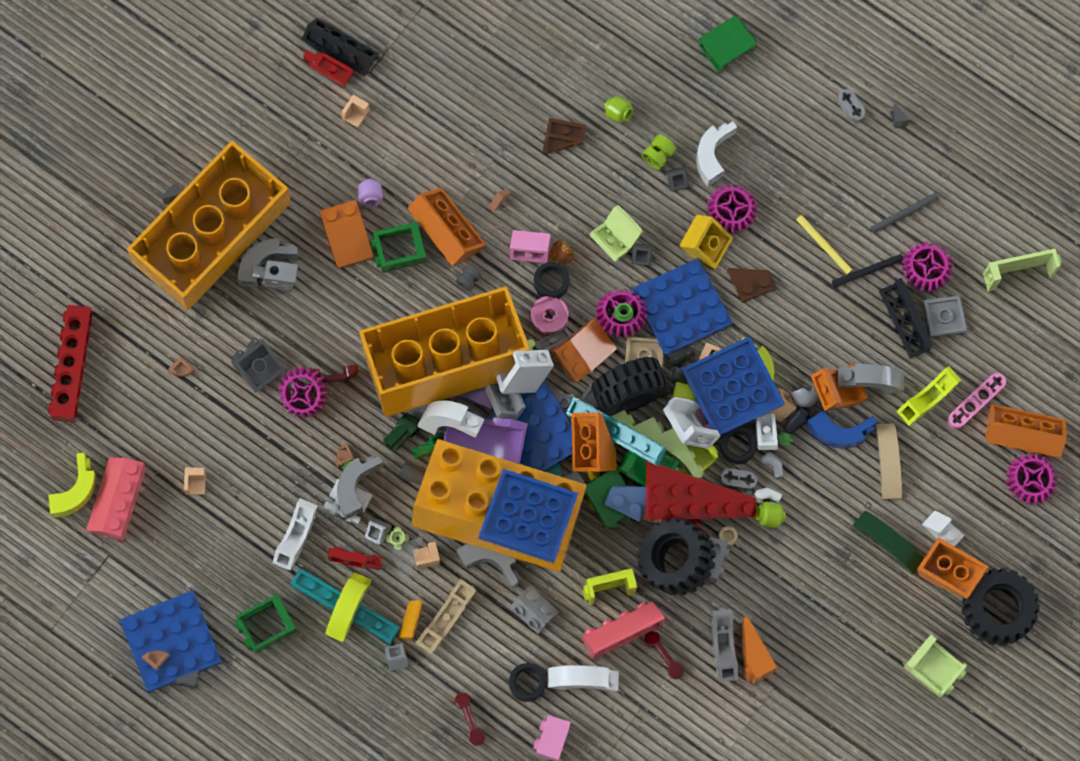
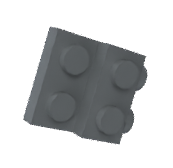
(257, 364)

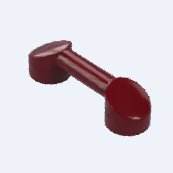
(348, 373)
(675, 669)
(476, 735)

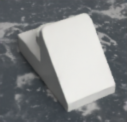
(766, 432)
(940, 526)

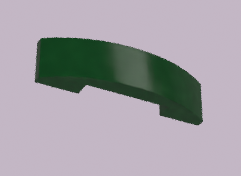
(890, 541)

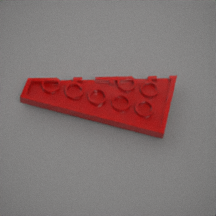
(686, 497)

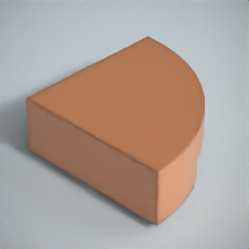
(499, 199)
(181, 368)
(344, 455)
(155, 658)

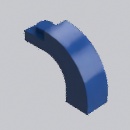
(837, 437)

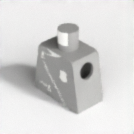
(283, 275)

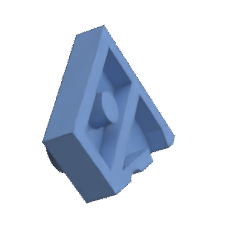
(627, 500)

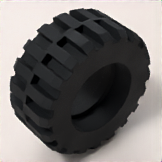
(630, 386)
(656, 546)
(1023, 596)

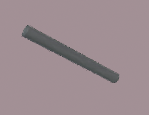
(905, 212)

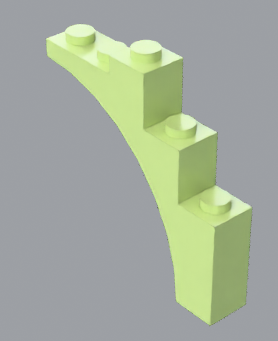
(668, 439)

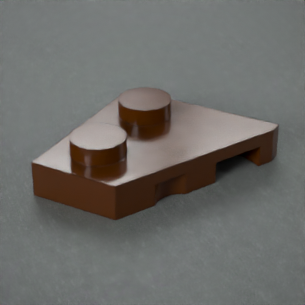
(562, 135)
(751, 282)

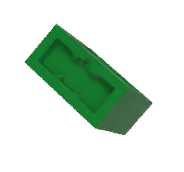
(404, 262)
(273, 601)

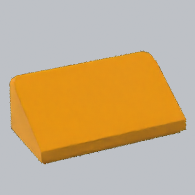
(411, 620)

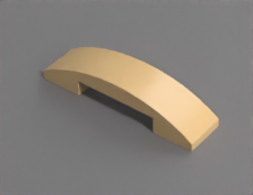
(889, 461)
(446, 617)

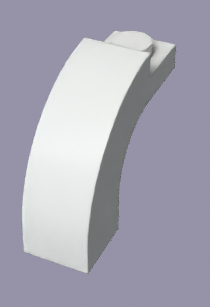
(707, 165)
(452, 415)
(296, 535)
(583, 677)

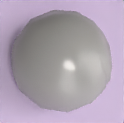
(804, 397)

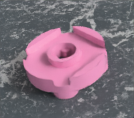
(546, 325)

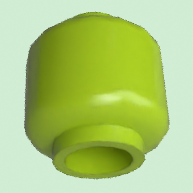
(618, 109)
(770, 514)

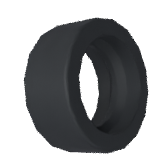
(551, 266)
(738, 459)
(527, 667)

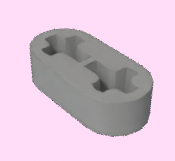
(854, 104)
(739, 474)

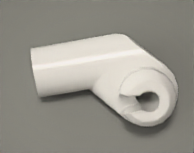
(767, 493)

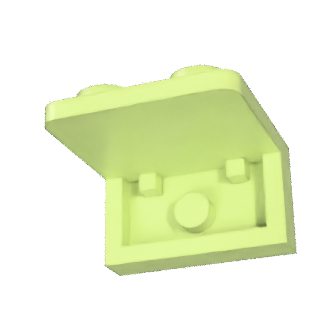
(617, 233)

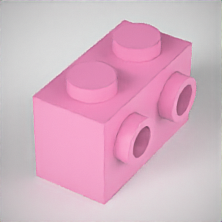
(530, 246)
(552, 738)

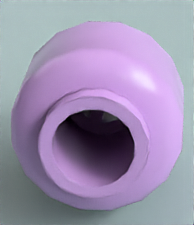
(370, 193)

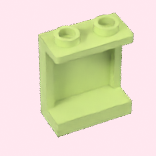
(935, 667)

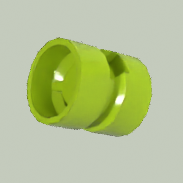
(659, 151)

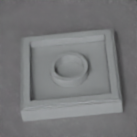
(944, 316)

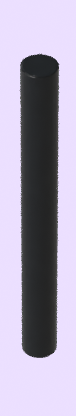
(867, 270)

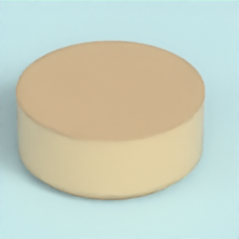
(729, 535)

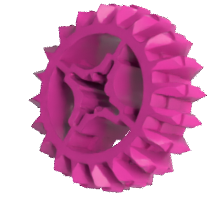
(740, 208)
(920, 265)
(614, 325)
(298, 387)
(1037, 484)

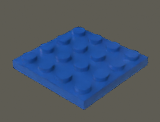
(682, 306)
(732, 386)
(547, 432)
(528, 516)
(176, 629)

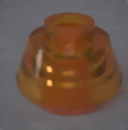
(561, 252)

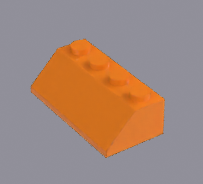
(446, 226)
(1026, 431)

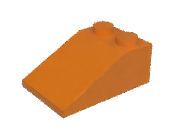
(346, 234)
(583, 350)
(591, 443)
(951, 569)
(756, 658)

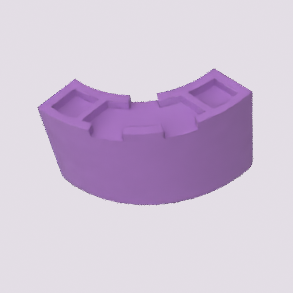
(496, 438)

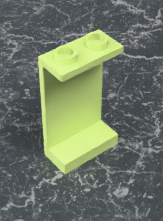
(994, 269)

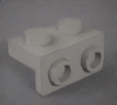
(505, 405)
(721, 554)
(534, 609)

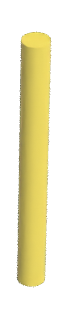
(822, 242)

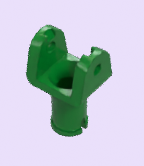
(426, 449)

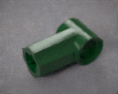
(405, 428)

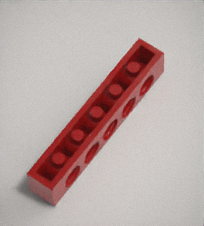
(68, 411)

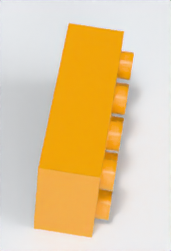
(209, 225)
(443, 350)
(459, 493)

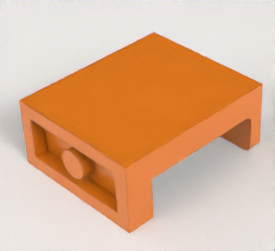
(832, 395)

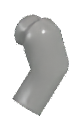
(775, 462)

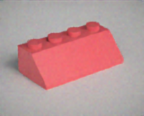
(116, 498)
(622, 630)

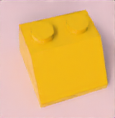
(706, 240)

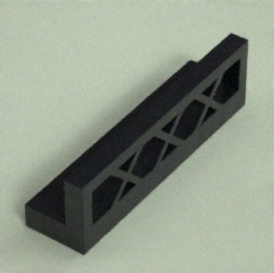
(339, 46)
(912, 315)

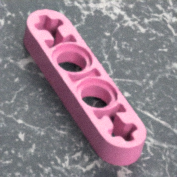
(976, 400)

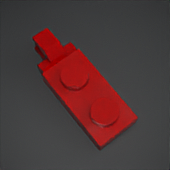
(329, 67)
(354, 559)

